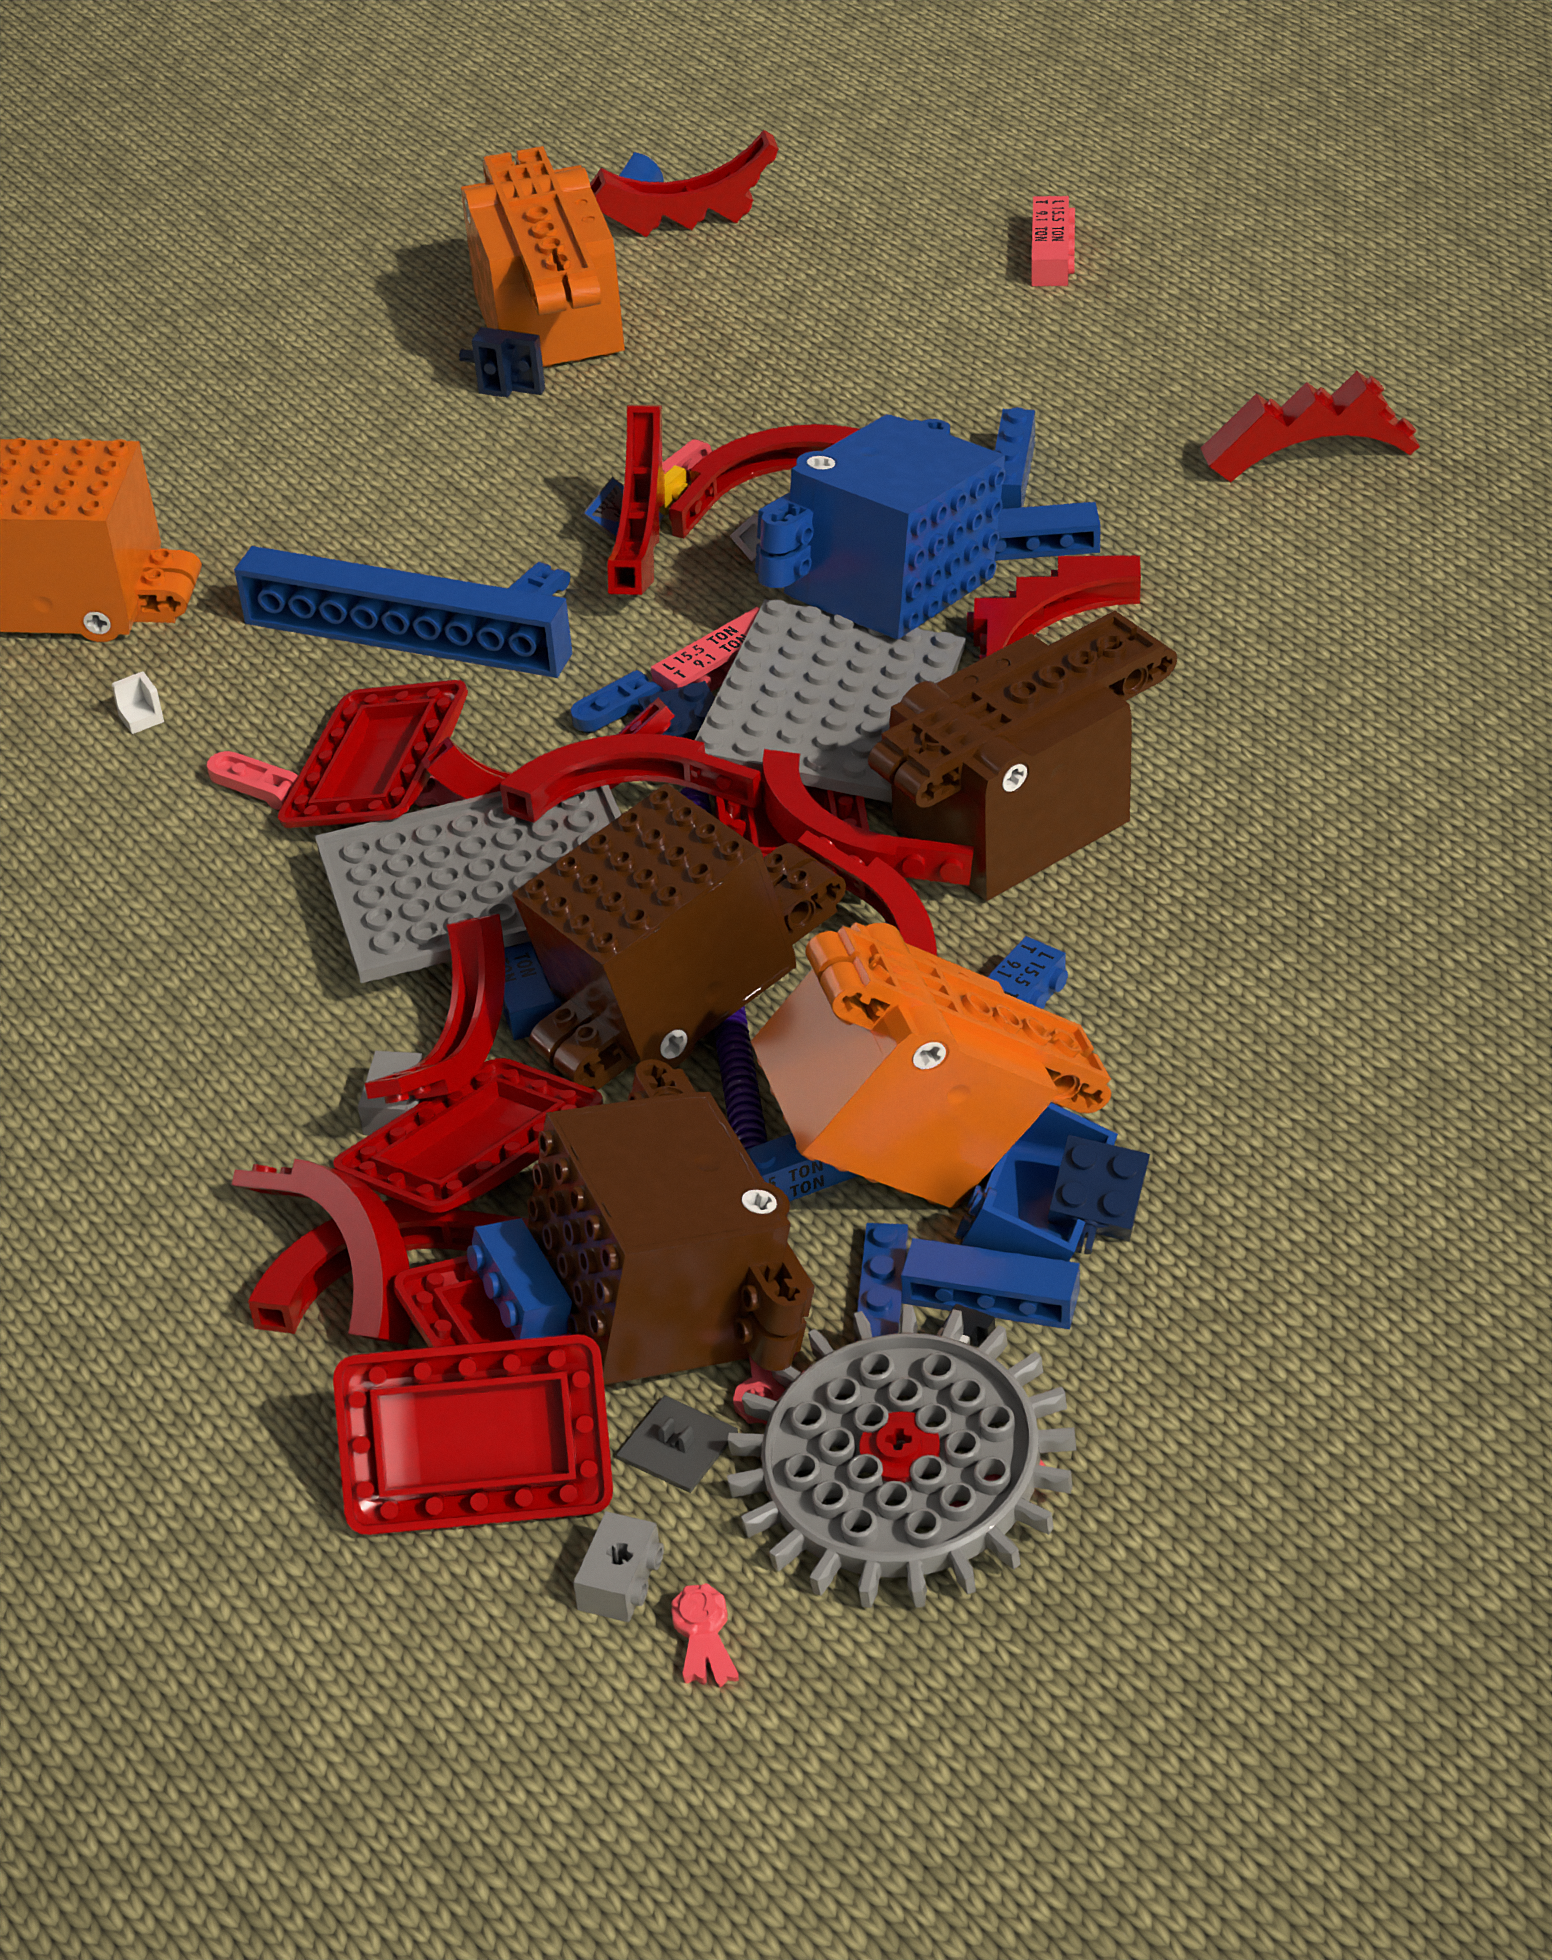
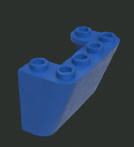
(1017, 1192)

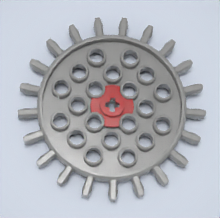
(899, 1454)

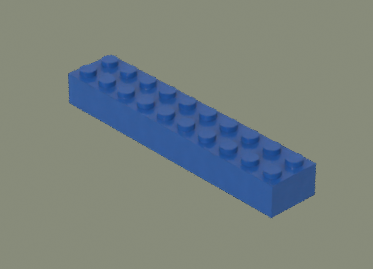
(405, 611)

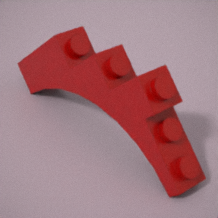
(687, 200)
(1310, 413)
(632, 557)
(1075, 587)

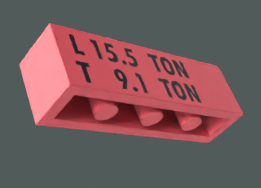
(1052, 240)
(706, 658)

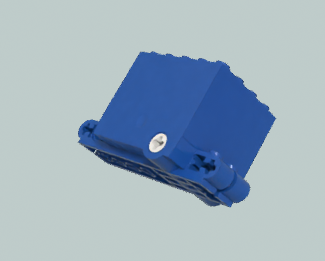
(885, 524)

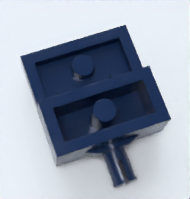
(506, 362)
(688, 704)
(1098, 1187)

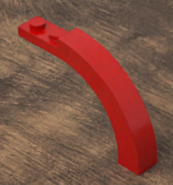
(744, 460)
(619, 759)
(472, 778)
(795, 811)
(880, 888)
(471, 1018)
(368, 1231)
(323, 1257)

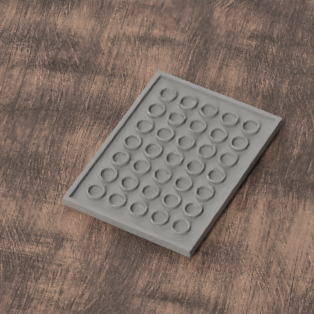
(822, 692)
(444, 865)

